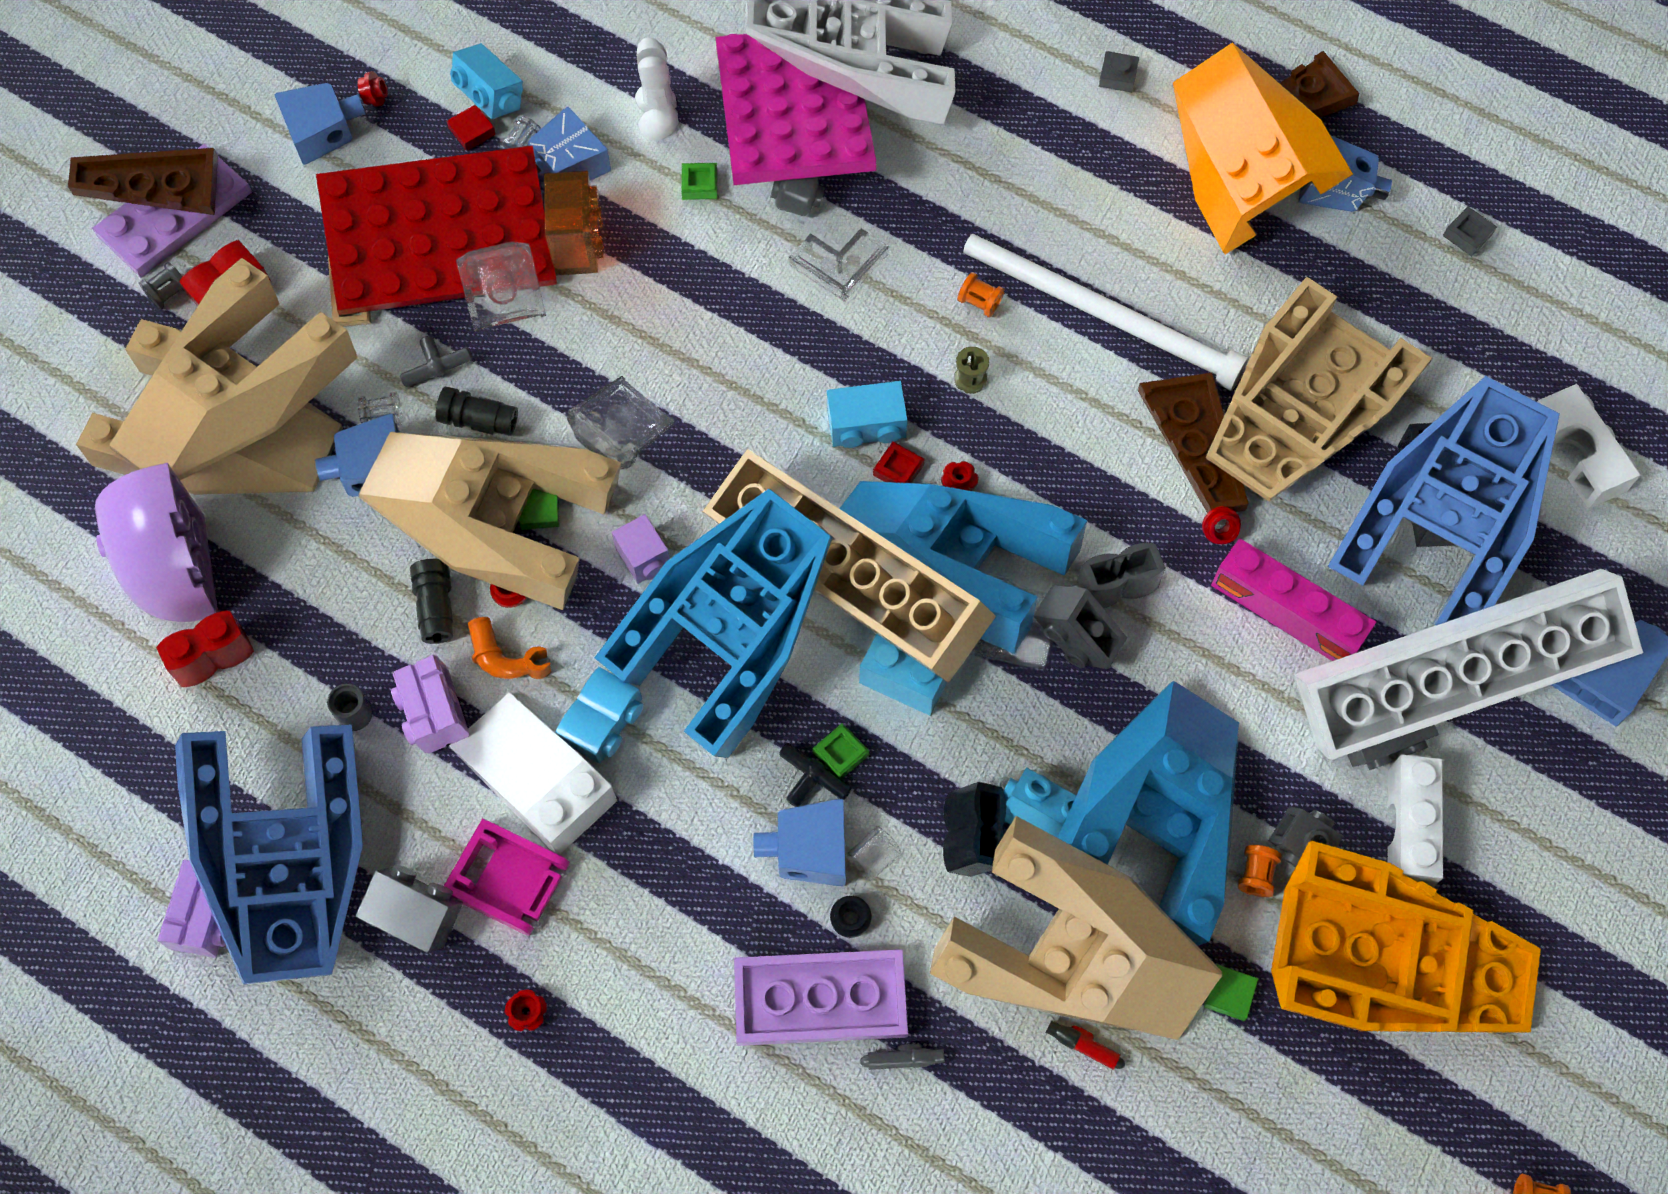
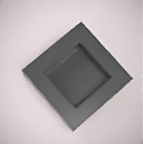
(1118, 71)
(1469, 231)

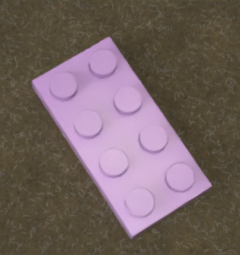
(149, 234)
(820, 997)

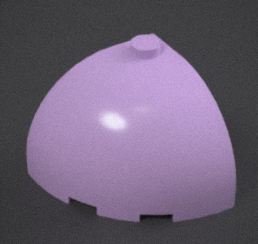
(157, 544)

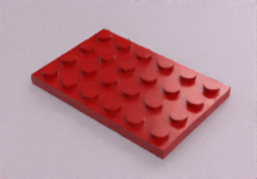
(406, 223)

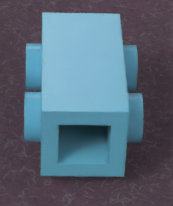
(486, 81)
(1038, 802)

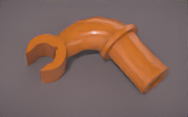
(491, 656)

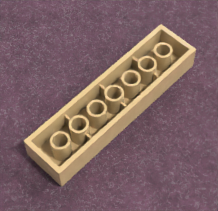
(869, 574)

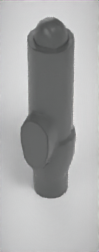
(905, 1056)

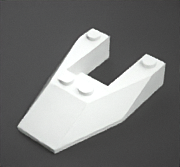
(847, 48)

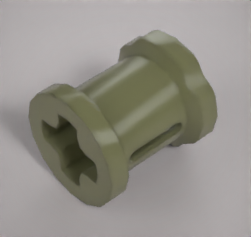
(975, 369)

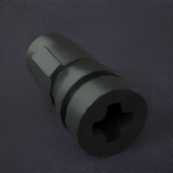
(479, 413)
(433, 604)

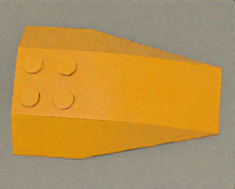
(1249, 143)
(1393, 954)

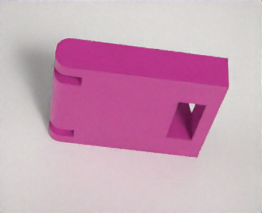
(514, 881)

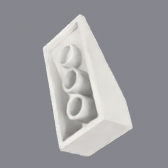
(535, 773)

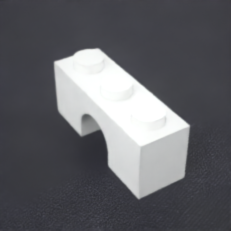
(1606, 467)
(1418, 802)

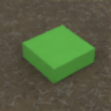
(699, 181)
(540, 511)
(840, 751)
(1232, 994)

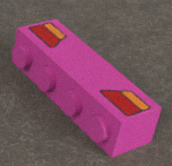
(1291, 602)

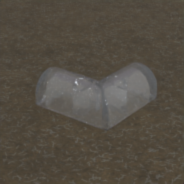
(842, 270)

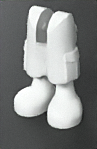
(655, 94)

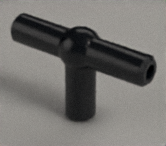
(814, 773)

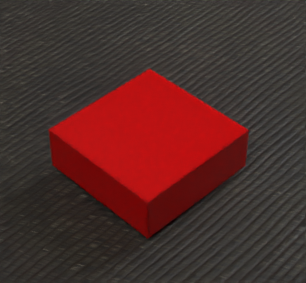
(471, 127)
(898, 465)

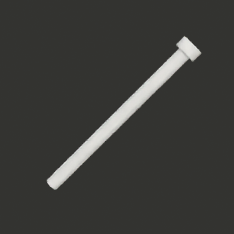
(1226, 367)

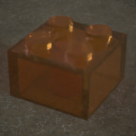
(573, 222)

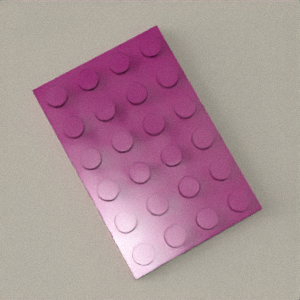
(785, 120)

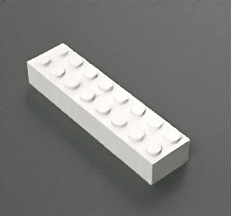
(1469, 663)

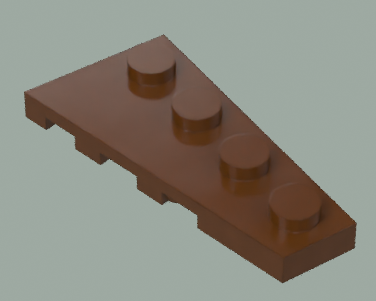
(156, 179)

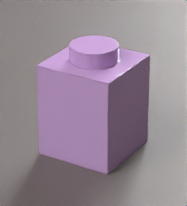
(640, 548)

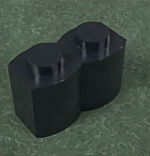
(974, 828)

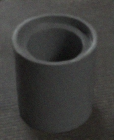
(343, 695)

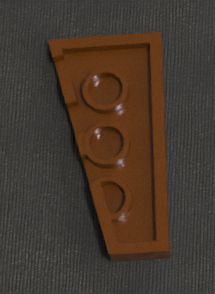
(1321, 86)
(1189, 418)

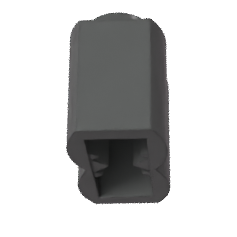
(1127, 575)

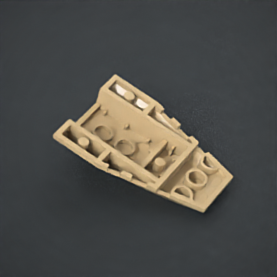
(1308, 393)

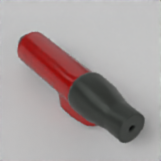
(1083, 1042)

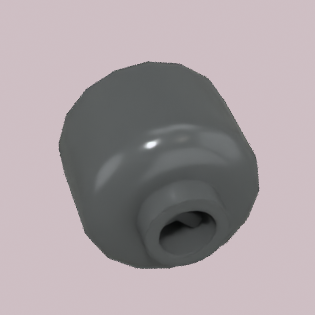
(797, 195)

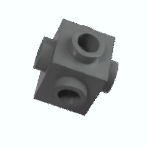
(1299, 828)

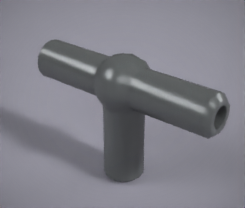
(436, 365)

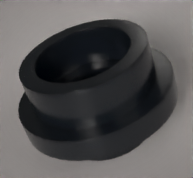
(845, 905)

